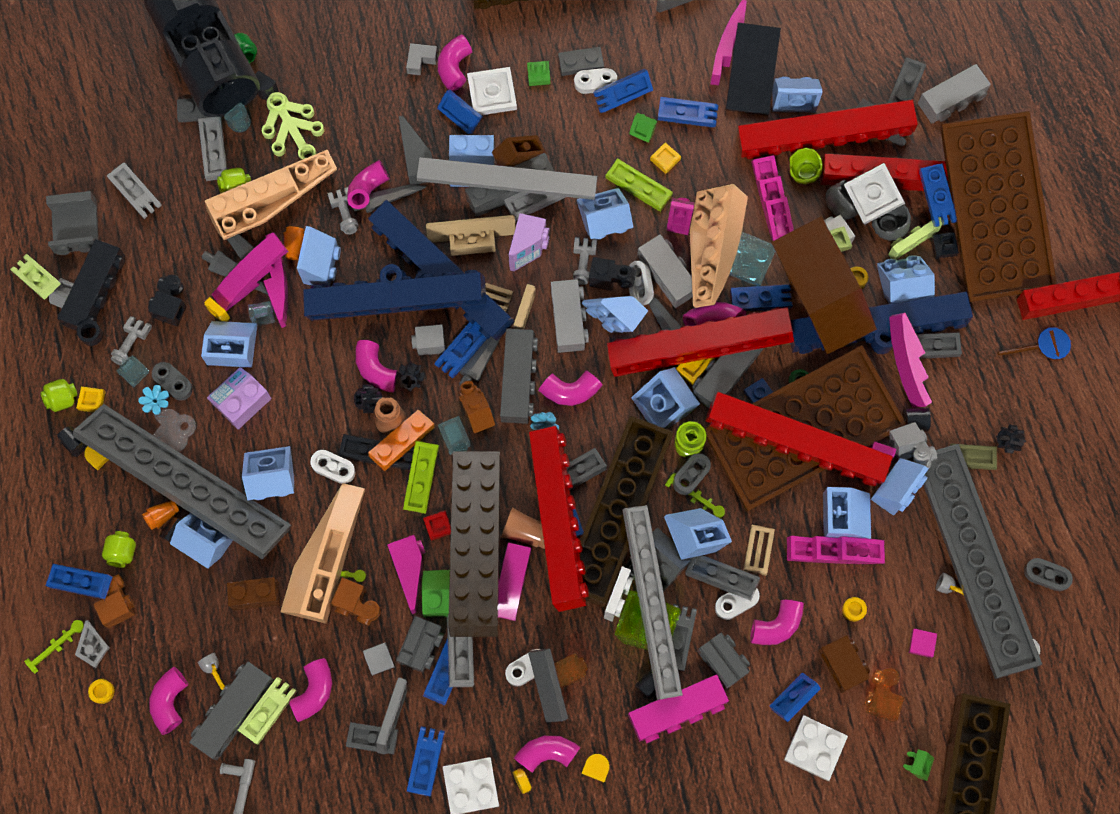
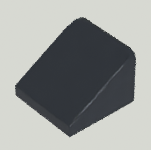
(169, 528)

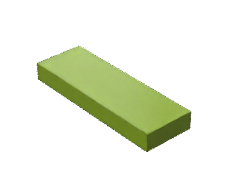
(639, 185)
(421, 477)

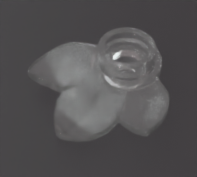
(170, 429)

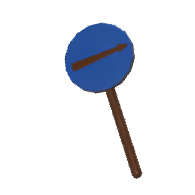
(1051, 342)

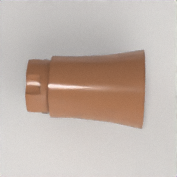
(388, 422)
(523, 529)

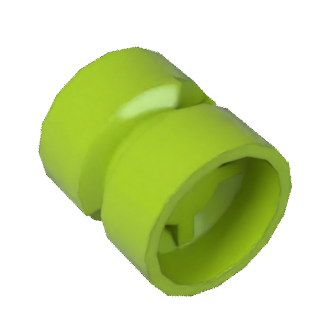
(690, 439)

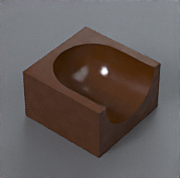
(824, 284)

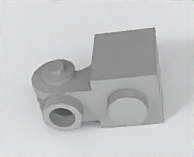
(911, 443)

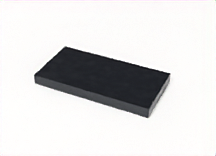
(753, 68)

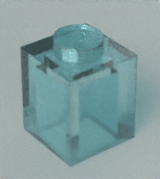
(454, 435)

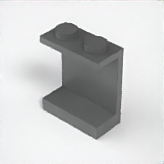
(73, 222)

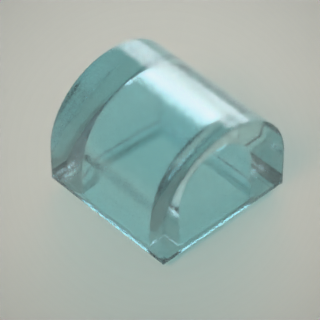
(238, 118)
(261, 313)
(132, 371)

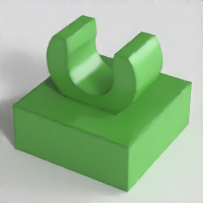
(538, 73)
(643, 127)
(922, 764)

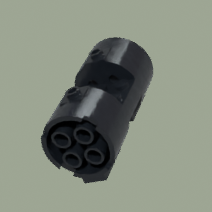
(205, 53)

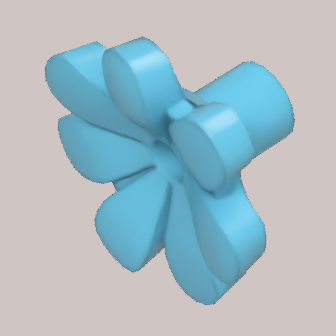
(154, 399)
(543, 421)

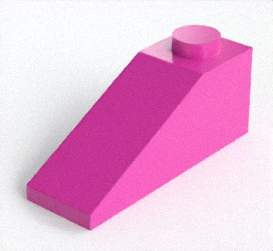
(680, 215)
(409, 565)

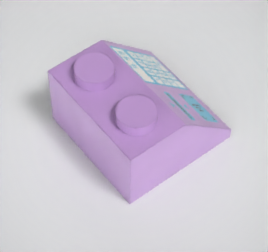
(528, 241)
(239, 397)

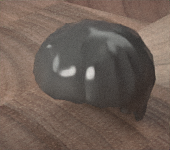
(840, 202)
(893, 224)

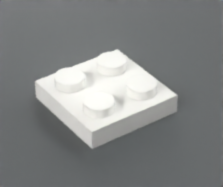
(492, 91)
(874, 193)
(621, 587)
(815, 748)
(470, 786)

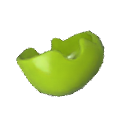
(805, 166)

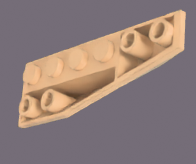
(266, 196)
(715, 240)
(322, 560)

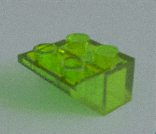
(630, 625)

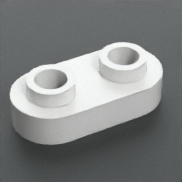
(595, 79)
(642, 283)
(333, 467)
(738, 605)
(525, 666)

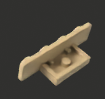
(471, 235)

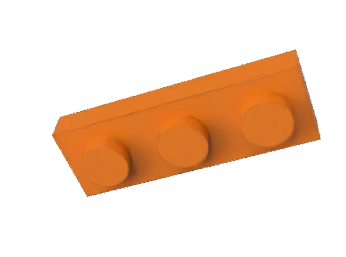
(401, 440)

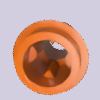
(293, 242)
(160, 514)

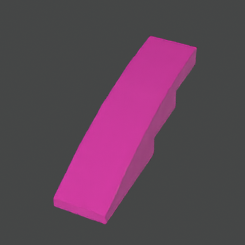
(727, 42)
(772, 197)
(249, 271)
(278, 290)
(907, 352)
(835, 550)

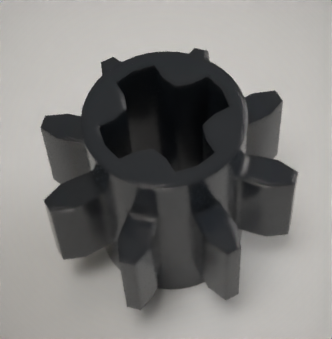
(410, 376)
(367, 398)
(1011, 439)

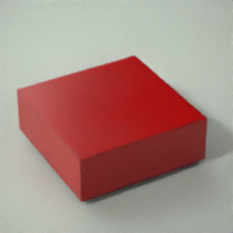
(437, 525)

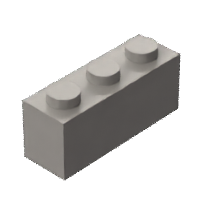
(954, 94)
(667, 270)
(569, 316)

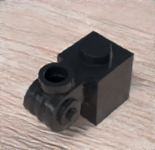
(606, 272)
(164, 304)

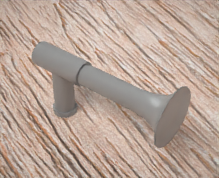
(246, 775)

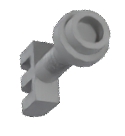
(348, 224)
(584, 251)
(120, 356)

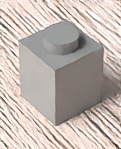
(429, 340)

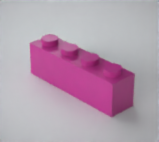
(671, 712)

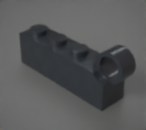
(91, 289)

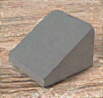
(61, 293)
(378, 659)

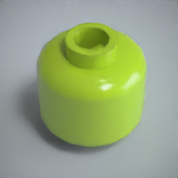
(231, 179)
(58, 395)
(118, 549)

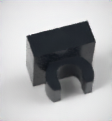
(944, 245)

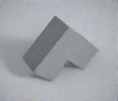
(418, 55)

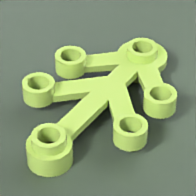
(290, 124)

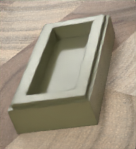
(979, 456)

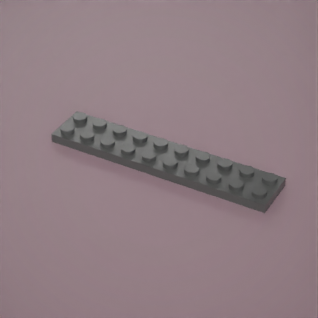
(182, 481)
(979, 565)

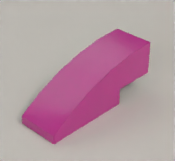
(512, 580)

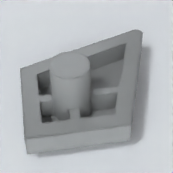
(91, 645)

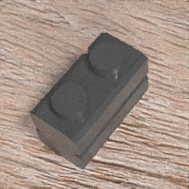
(420, 644)
(724, 660)

